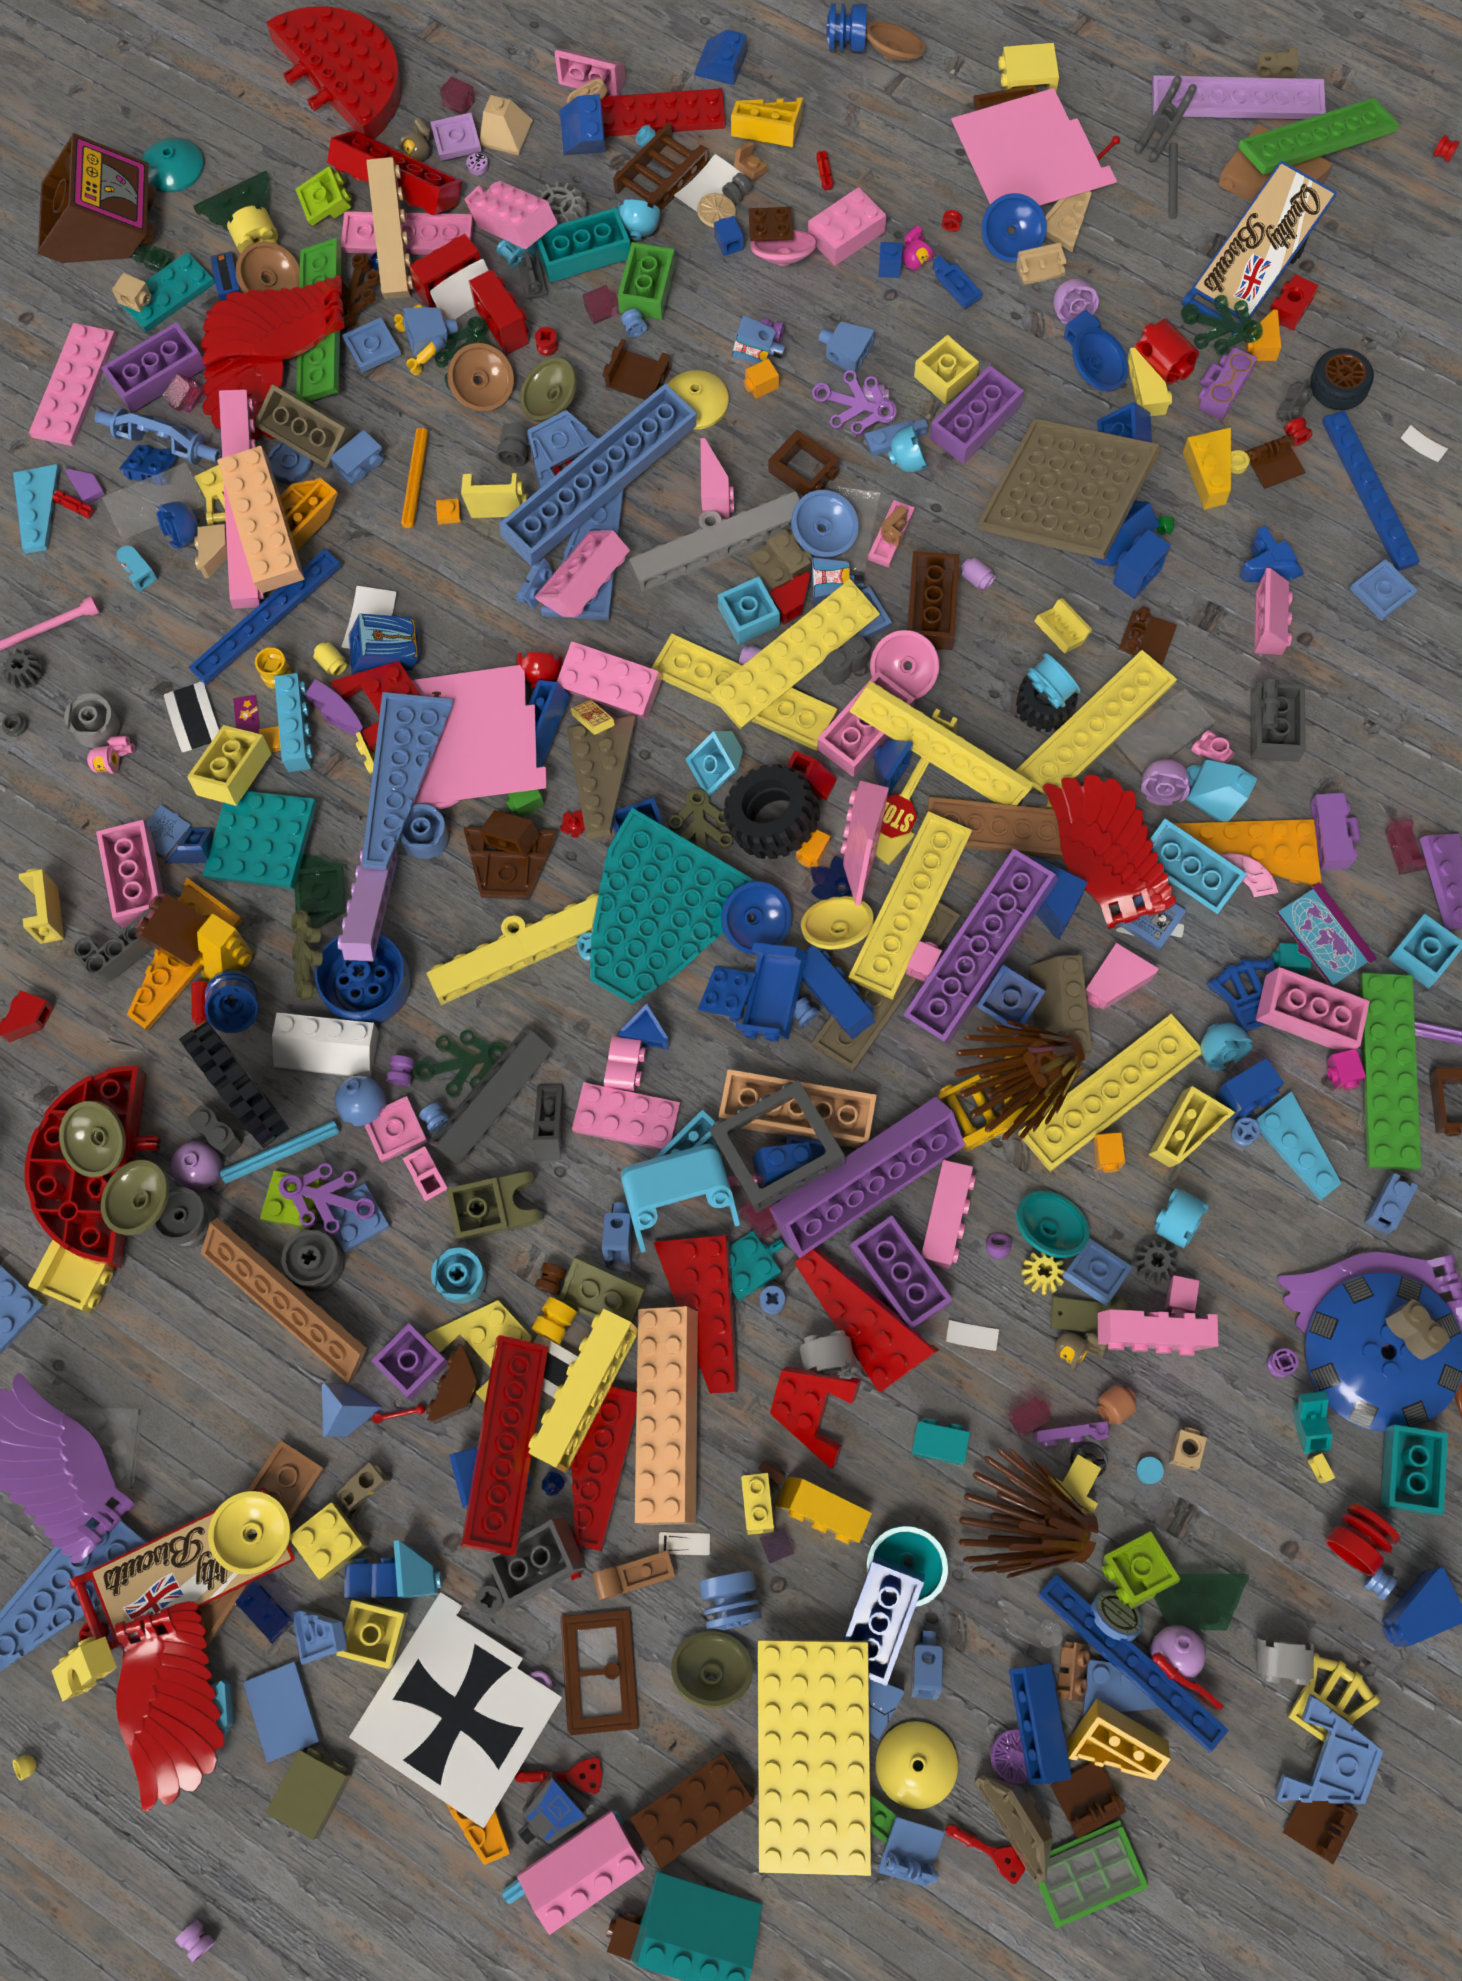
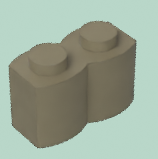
(1417, 1329)

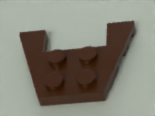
(507, 874)

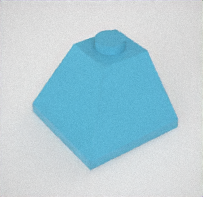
(715, 760)
(1220, 789)
(415, 1573)

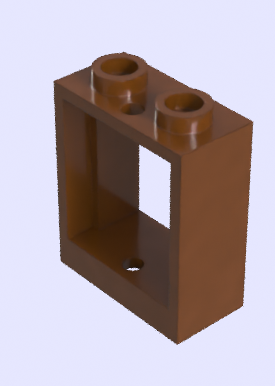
(796, 442)
(1437, 1078)

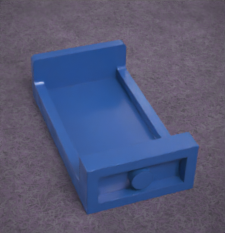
(774, 992)

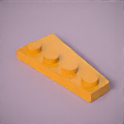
(487, 1842)

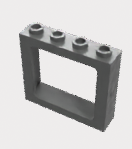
(764, 1197)

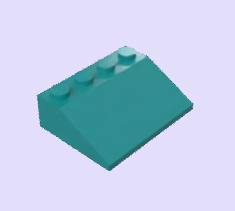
(696, 1932)

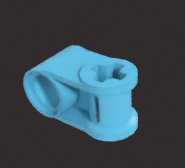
(513, 252)

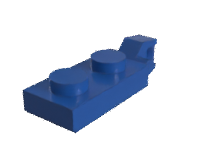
(956, 282)

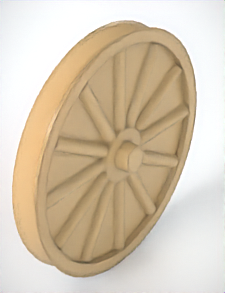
(715, 207)

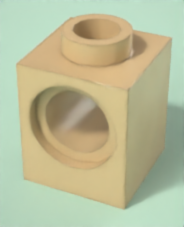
(132, 292)
(1179, 1457)

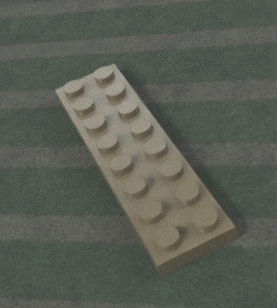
(833, 1039)

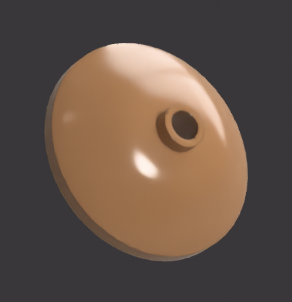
(894, 41)
(266, 261)
(490, 367)

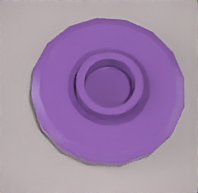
(1008, 1757)

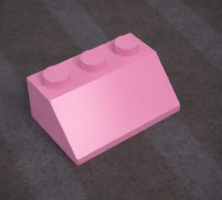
(578, 69)
(1272, 614)

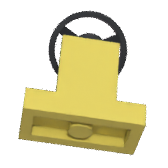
(1083, 1474)

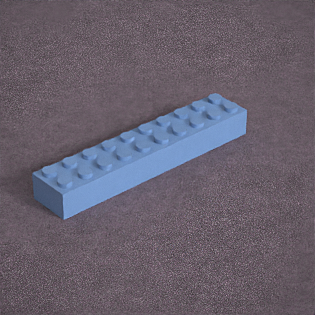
(598, 474)

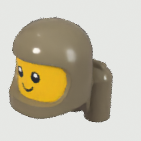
(416, 143)
(1075, 1349)

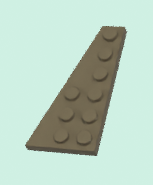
(599, 771)

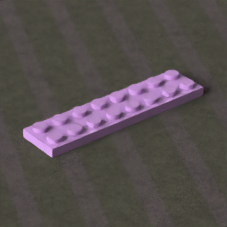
(1245, 97)

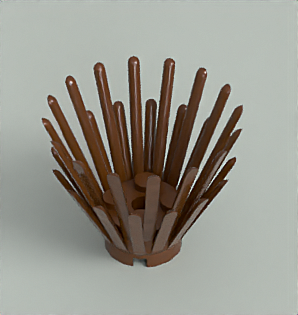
(1046, 1064)
(1060, 1527)

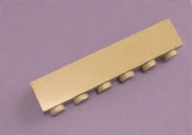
(388, 228)

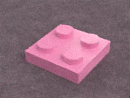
(395, 1130)

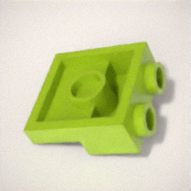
(324, 196)
(283, 1210)
(1139, 1570)

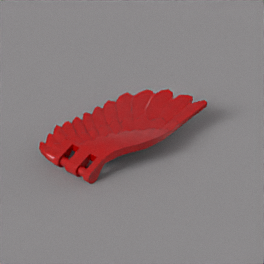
(273, 322)

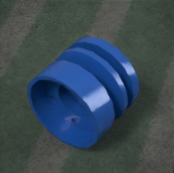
(847, 27)
(226, 1013)

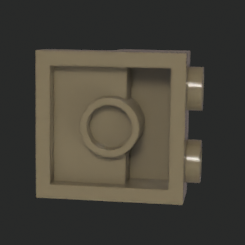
(780, 560)

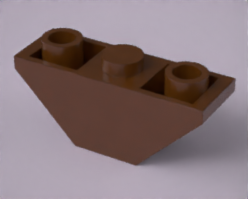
(455, 1389)

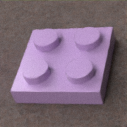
(455, 136)

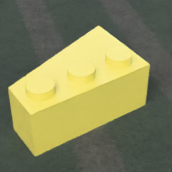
(1188, 1125)

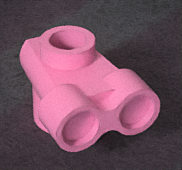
(1213, 748)

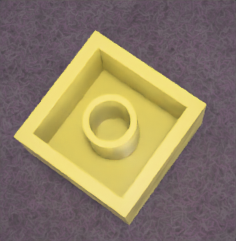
(946, 369)
(328, 1541)
(373, 1633)

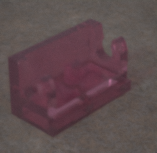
(1404, 847)

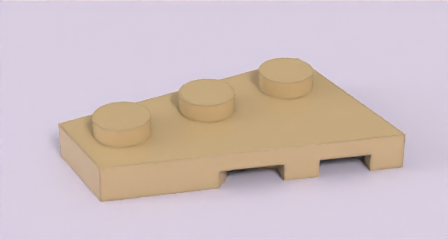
(1066, 219)

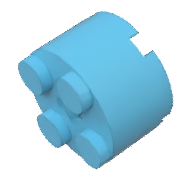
(1181, 1218)
(448, 1266)

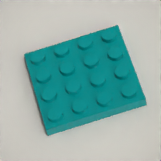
(261, 840)

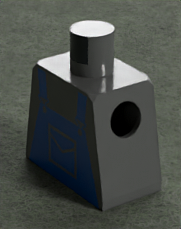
(551, 1812)

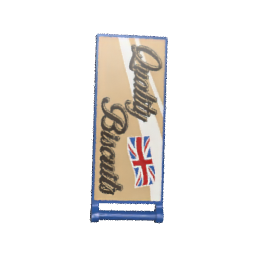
(1263, 241)

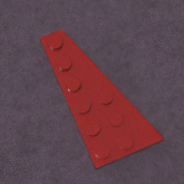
(701, 1280)
(877, 1334)

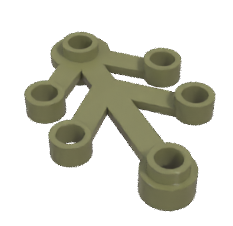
(699, 825)
(302, 952)

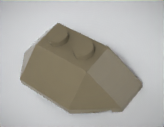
(1020, 1822)

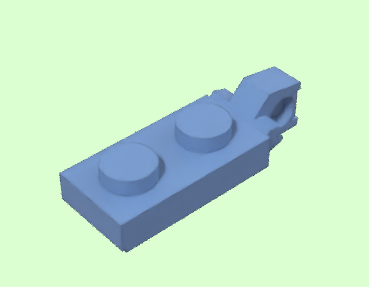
(880, 440)

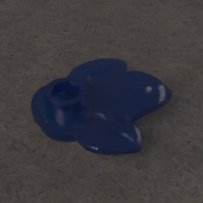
(829, 879)

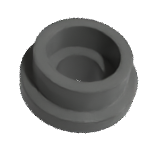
(10, 720)

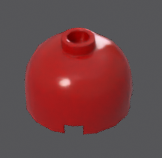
(539, 667)

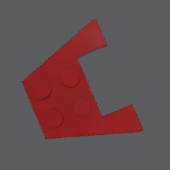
(386, 678)
(801, 1405)

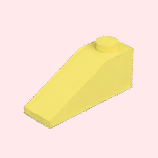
(1147, 385)

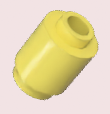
(330, 659)

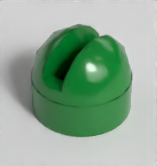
(1166, 525)

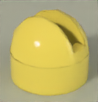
(24, 1766)

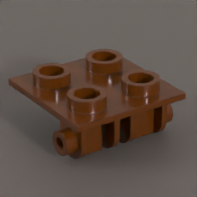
(770, 224)
(1275, 461)
(1147, 634)
(1088, 1799)
(1321, 1827)

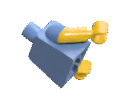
(425, 333)

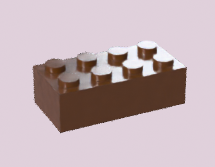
(934, 597)
(692, 1809)

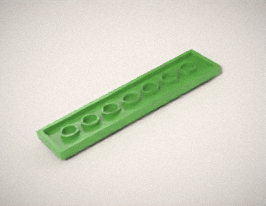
(1318, 135)
(320, 365)
(1390, 1073)

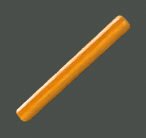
(414, 478)

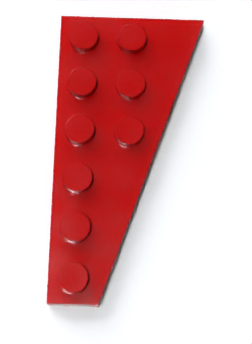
(600, 1466)

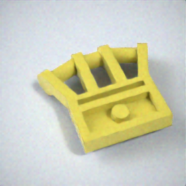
(212, 487)
(1355, 1681)

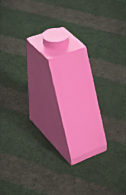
(1118, 977)

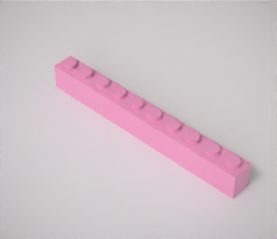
(236, 437)

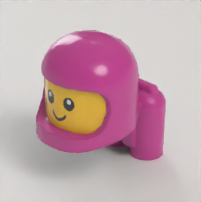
(916, 250)

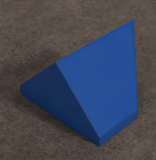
(193, 846)
(647, 1029)

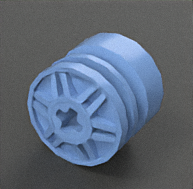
(730, 1600)

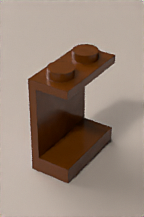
(635, 373)

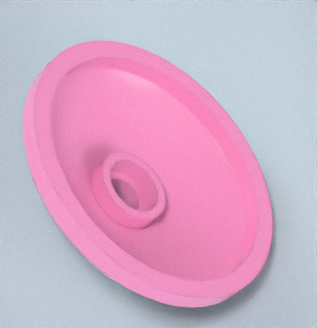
(785, 251)
(903, 646)

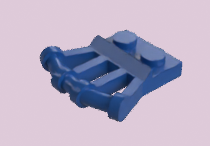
(1247, 1006)

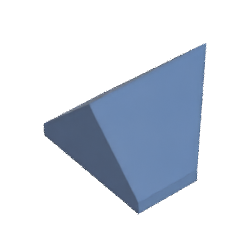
(344, 1409)

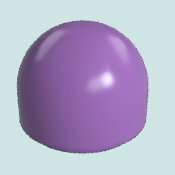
(998, 1251)

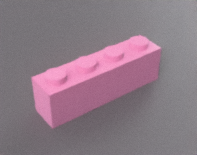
(946, 1214)

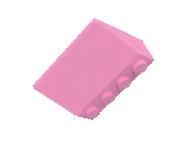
(862, 835)

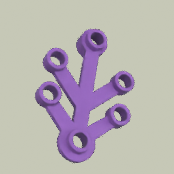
(858, 404)
(322, 1196)

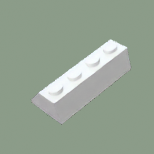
(324, 1045)

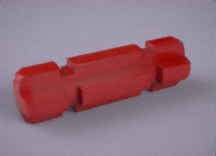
(824, 170)
(73, 503)

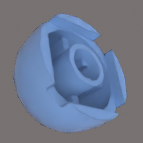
(359, 1100)

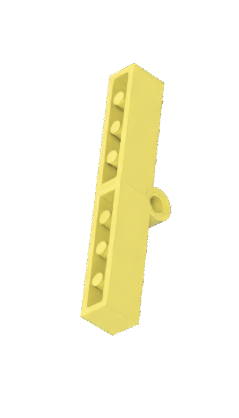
(512, 950)

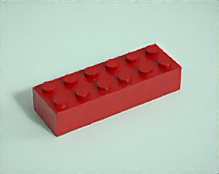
(420, 182)

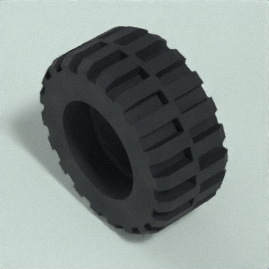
(757, 791)

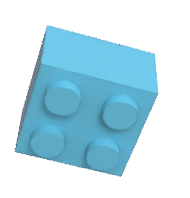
(748, 610)
(1426, 951)

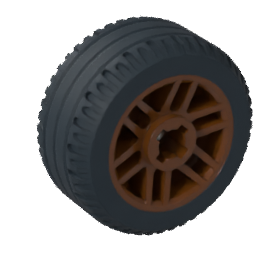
(1342, 379)

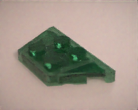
(224, 204)
(320, 890)
(1202, 1600)

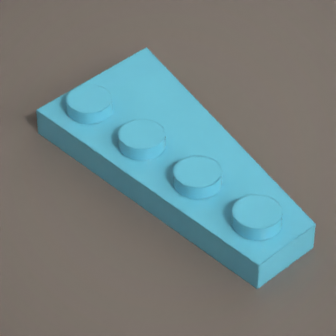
(35, 505)
(1297, 1144)

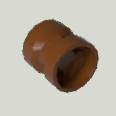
(550, 1278)

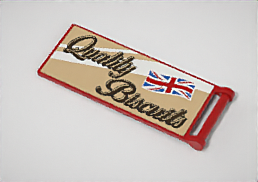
(161, 1575)

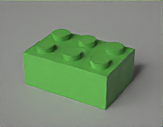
(647, 280)

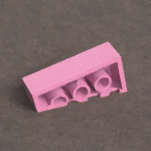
(1157, 1331)

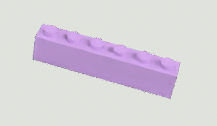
(366, 911)

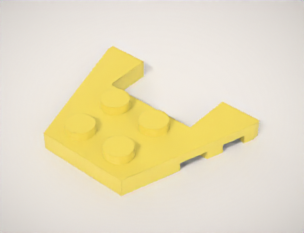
(480, 1331)

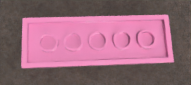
(423, 230)
(72, 384)

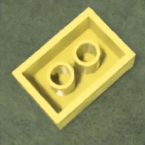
(229, 765)

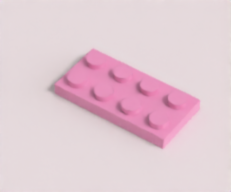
(625, 1116)

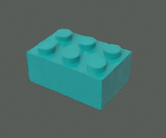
(1414, 1470)

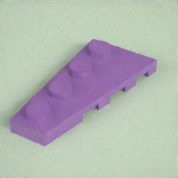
(1444, 864)

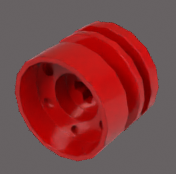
(1362, 1539)

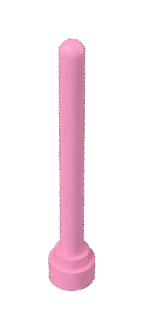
(86, 608)

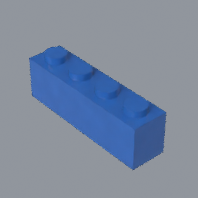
(550, 705)
(835, 994)
(1040, 1724)

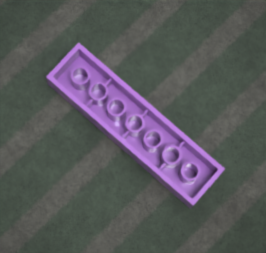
(981, 946)
(868, 1177)

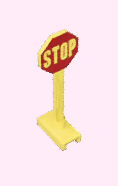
(899, 811)

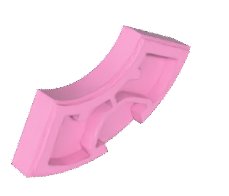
(1258, 878)

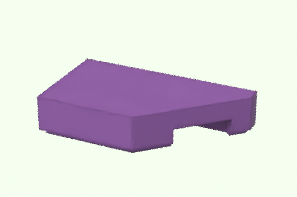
(86, 485)

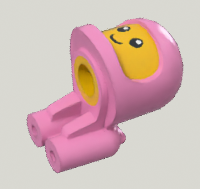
(107, 758)

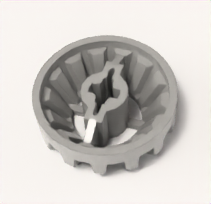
(565, 207)

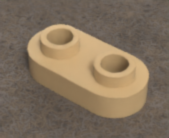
(593, 87)

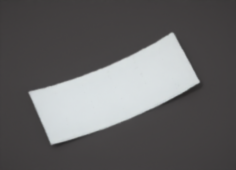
(1423, 444)
(972, 1335)

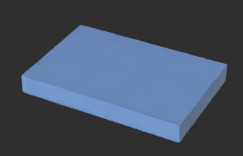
(281, 1712)

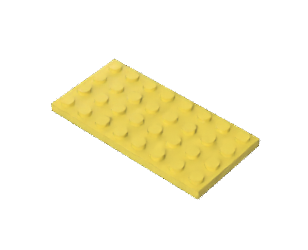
(814, 1757)

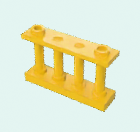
(973, 1136)

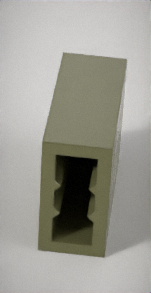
(309, 1792)

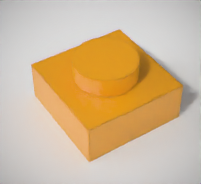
(448, 511)

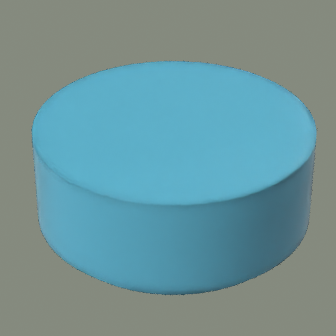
(644, 135)
(1149, 1470)

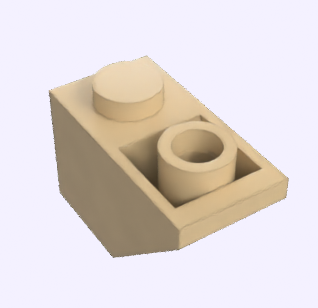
(211, 548)

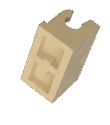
(1041, 263)

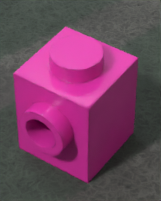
(1345, 1070)

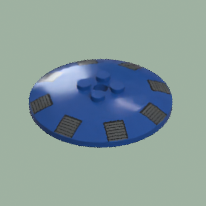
(1347, 1360)

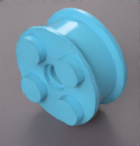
(1053, 680)

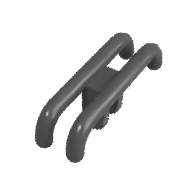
(1166, 119)

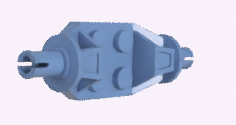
(181, 436)

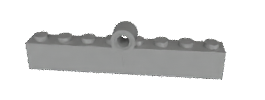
(712, 541)

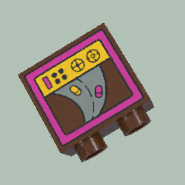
(94, 204)

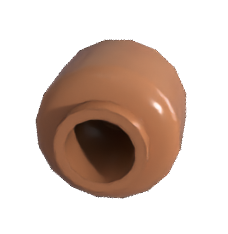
(1117, 1404)

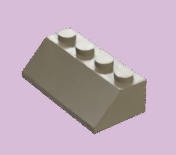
(302, 425)
(1065, 1001)

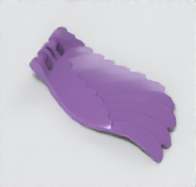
(1310, 1288)
(56, 1471)

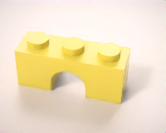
(82, 1667)

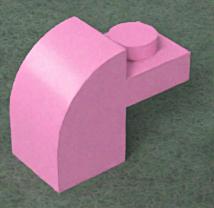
(425, 1174)

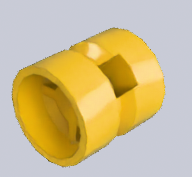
(271, 663)
(554, 1320)

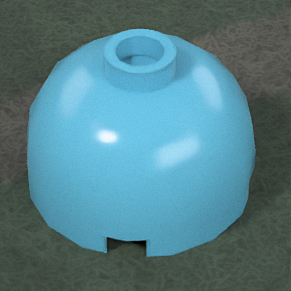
(638, 218)
(907, 451)
(1224, 1043)

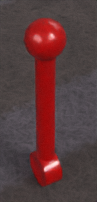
(1115, 140)
(378, 1418)

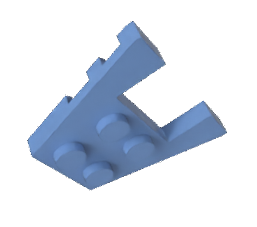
(556, 443)
(1344, 1765)

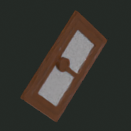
(599, 1672)

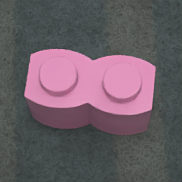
(624, 1064)

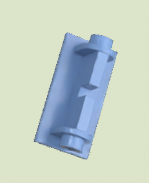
(538, 576)

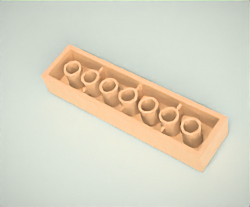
(666, 1416)

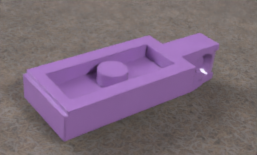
(1074, 1433)

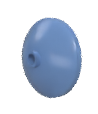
(831, 513)

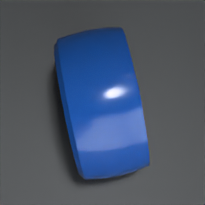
(368, 1007)

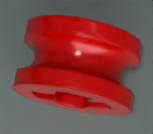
(951, 220)

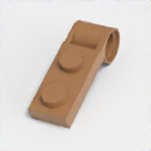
(633, 1575)

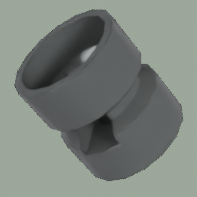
(513, 444)

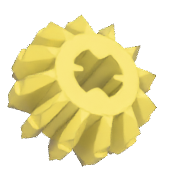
(1041, 1281)

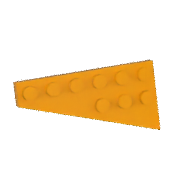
(1281, 846)
(165, 976)

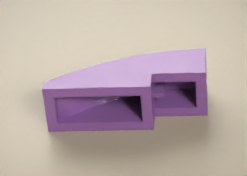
(333, 708)

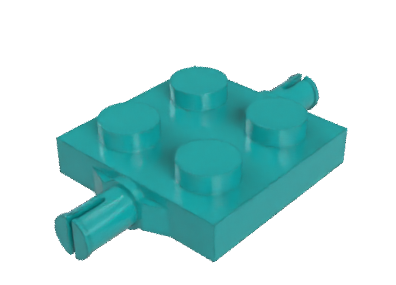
(752, 1265)

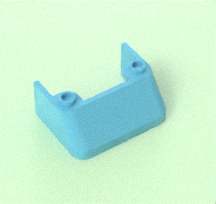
(675, 1179)

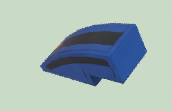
(225, 274)

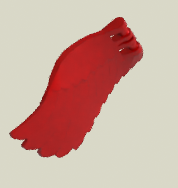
(240, 373)
(1109, 847)
(167, 1703)

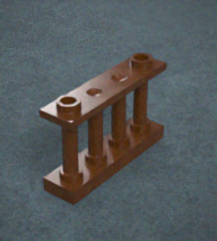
(681, 175)

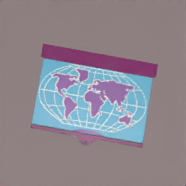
(1325, 935)

